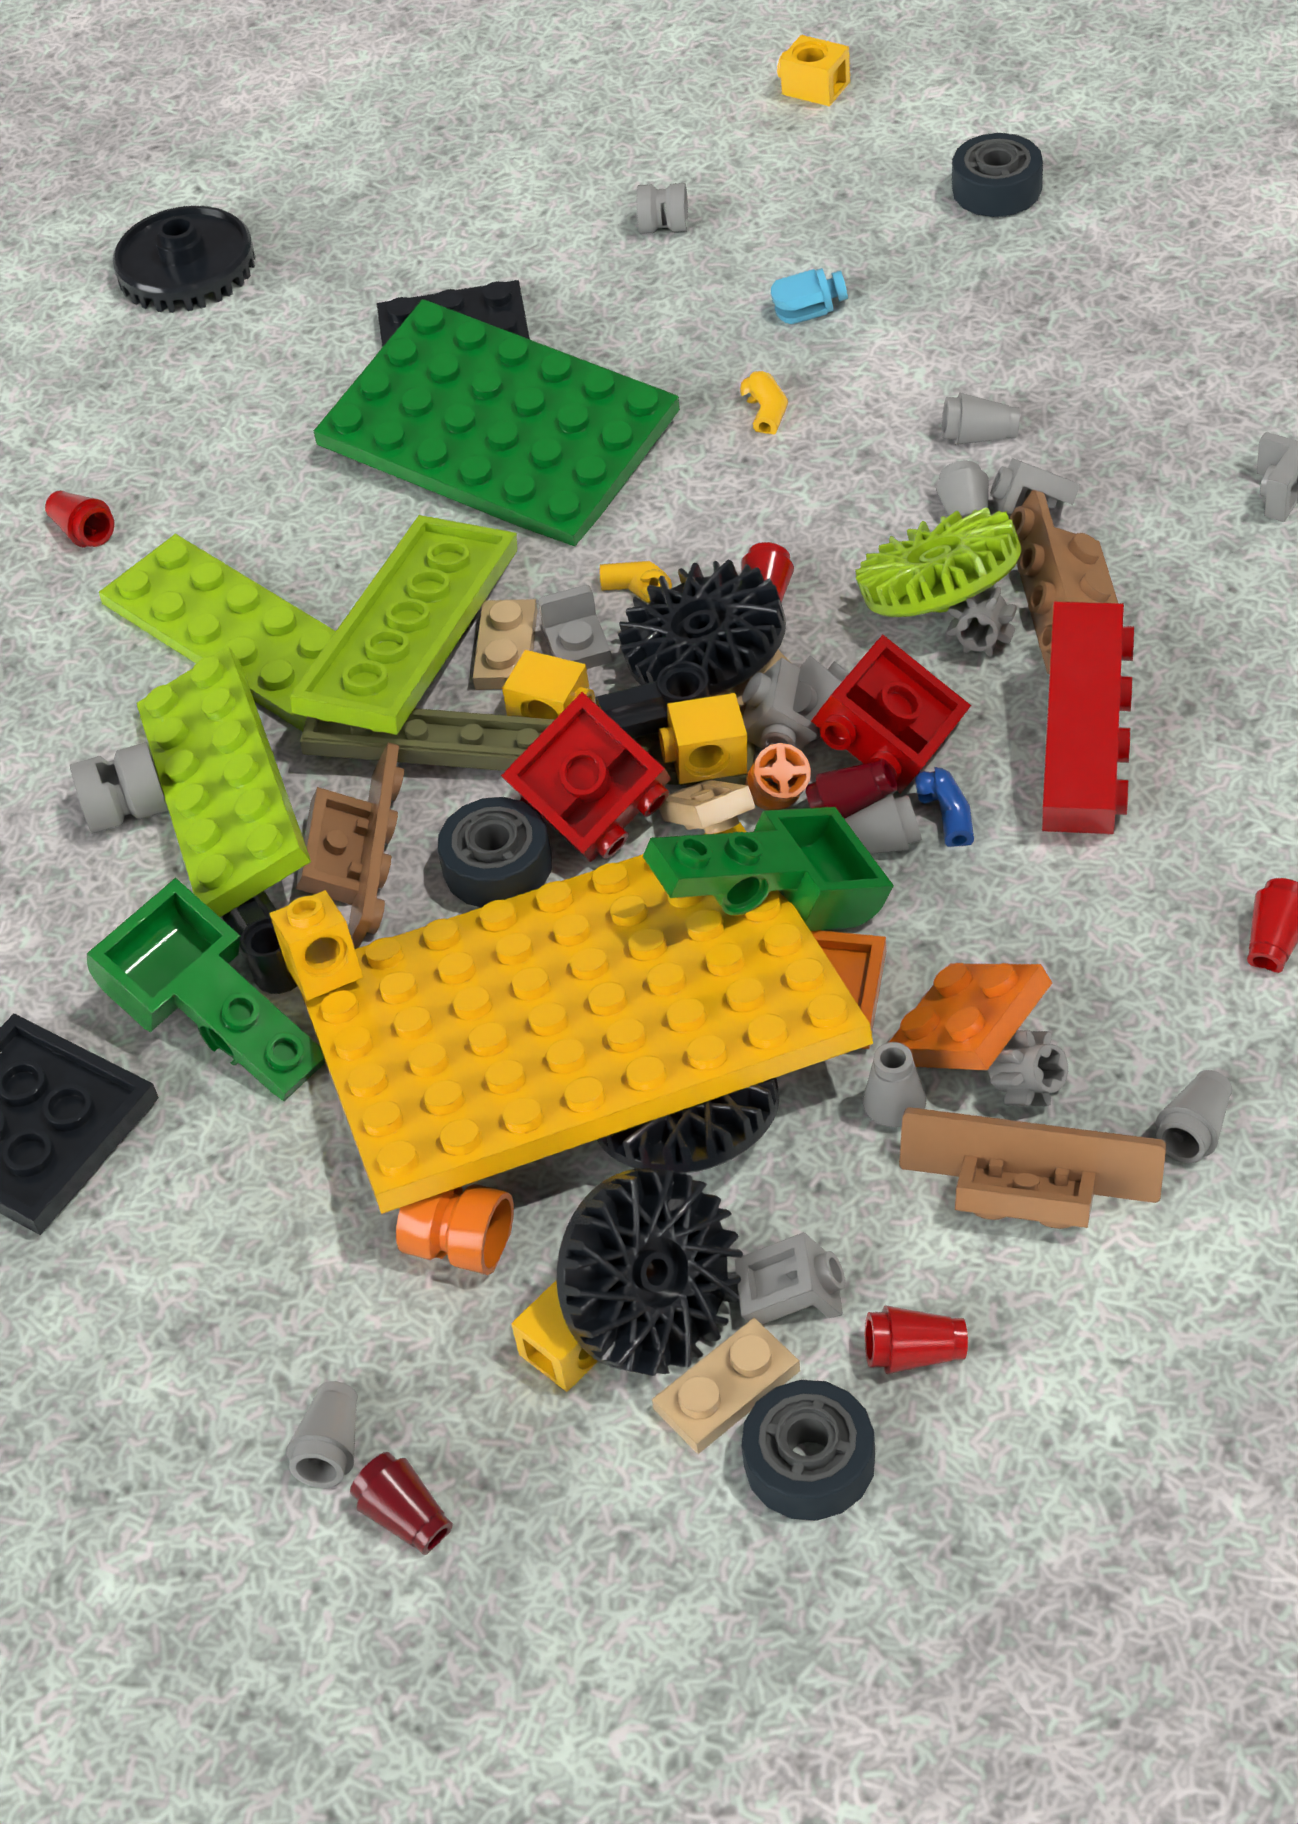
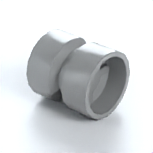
(118, 787)

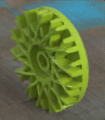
(939, 565)

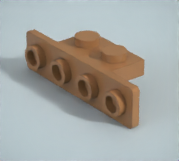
(1056, 567)
(348, 845)
(1030, 1167)

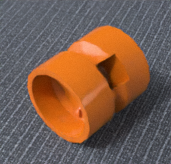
(464, 1225)

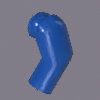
(953, 805)

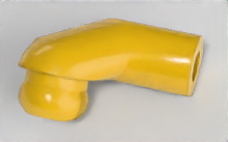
(769, 396)
(632, 576)

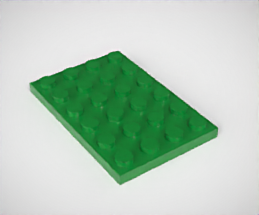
(498, 422)

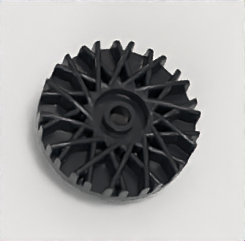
(183, 257)
(717, 621)
(699, 1134)
(646, 1270)

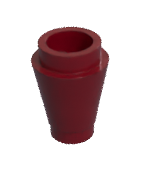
(852, 787)
(400, 1502)

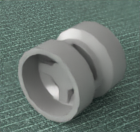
(651, 208)

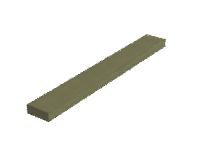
(458, 741)

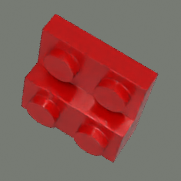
(890, 712)
(588, 779)

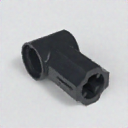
(644, 707)
(260, 944)

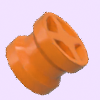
(787, 768)

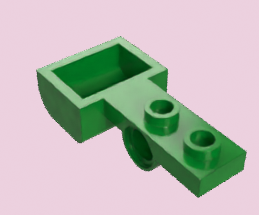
(799, 852)
(179, 957)

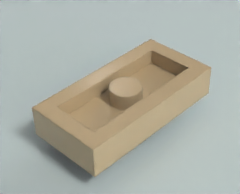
(503, 636)
(708, 805)
(725, 1385)

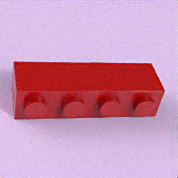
(1084, 718)

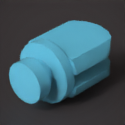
(807, 295)

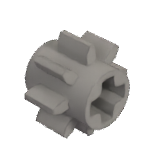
(982, 621)
(1029, 1069)

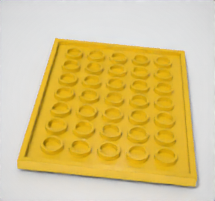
(568, 1023)

